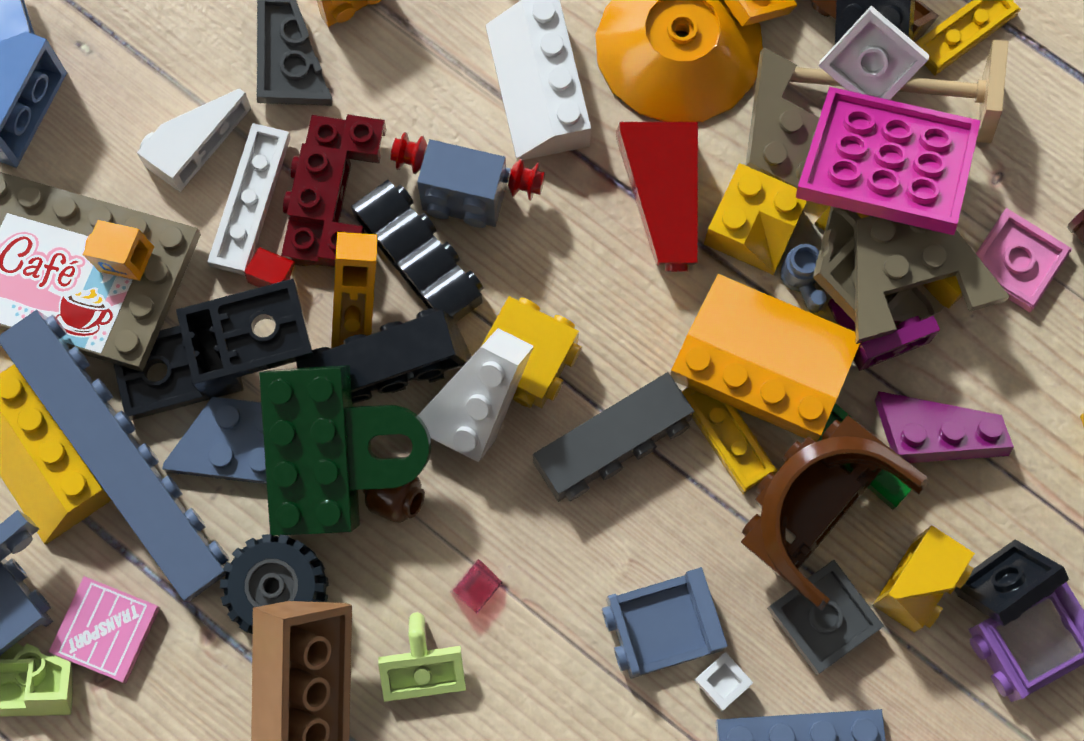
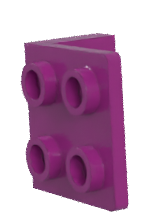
(907, 337)

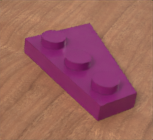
(939, 431)

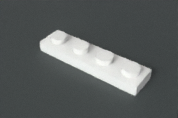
(249, 199)

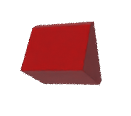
(268, 268)

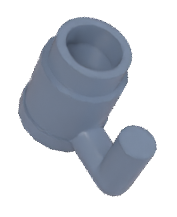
(798, 275)

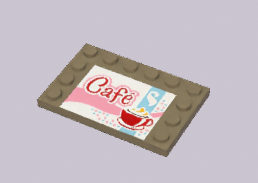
(45, 270)

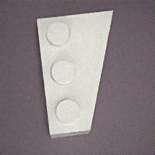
(476, 399)

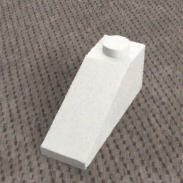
(188, 141)

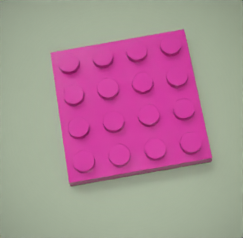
(889, 160)

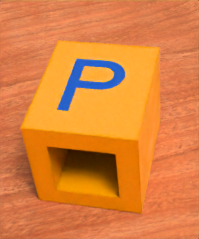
(118, 250)

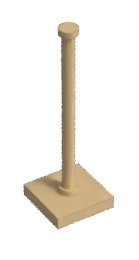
(987, 92)

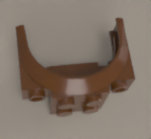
(814, 495)

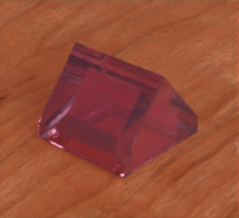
(476, 586)

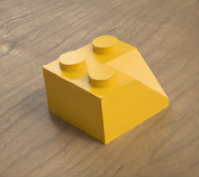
(755, 219)
(925, 572)

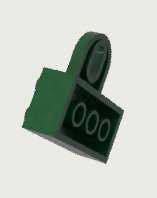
(323, 452)

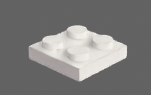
(874, 57)

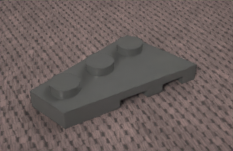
(285, 57)

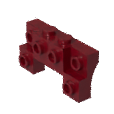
(321, 185)

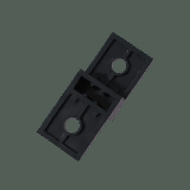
(216, 348)

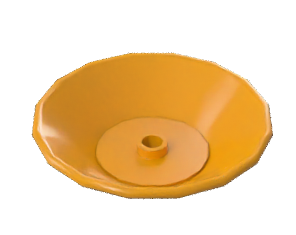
(672, 74)

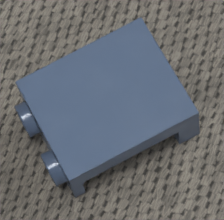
(19, 607)
(664, 624)

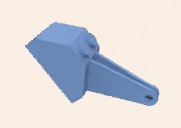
(27, 80)

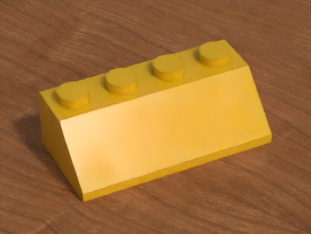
(41, 462)

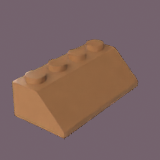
(301, 671)

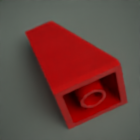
(664, 181)

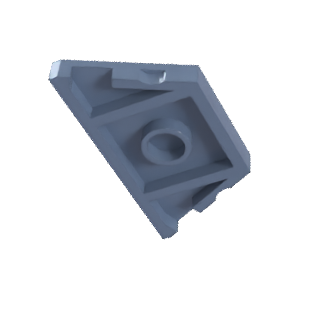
(223, 443)

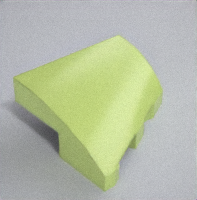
(34, 683)

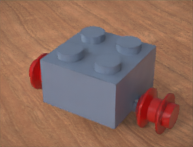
(463, 180)

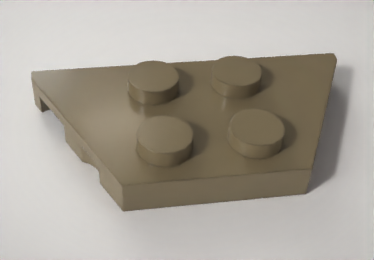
(836, 273)

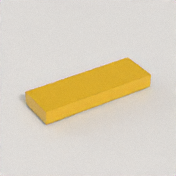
(965, 31)
(730, 440)

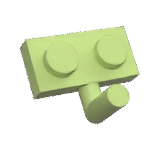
(422, 670)

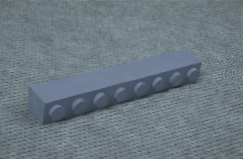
(114, 455)

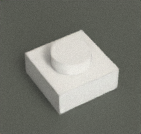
(723, 681)

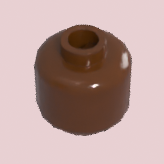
(396, 503)

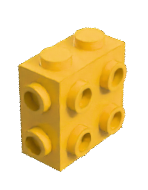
(553, 348)

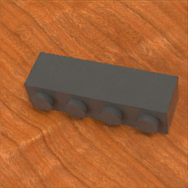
(613, 437)

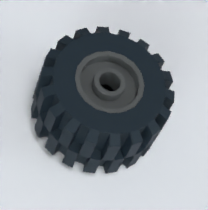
(271, 573)

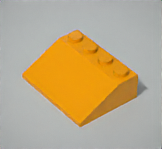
(766, 358)

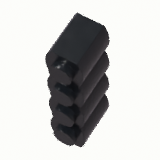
(416, 252)

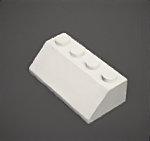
(538, 79)

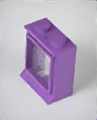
(1034, 647)

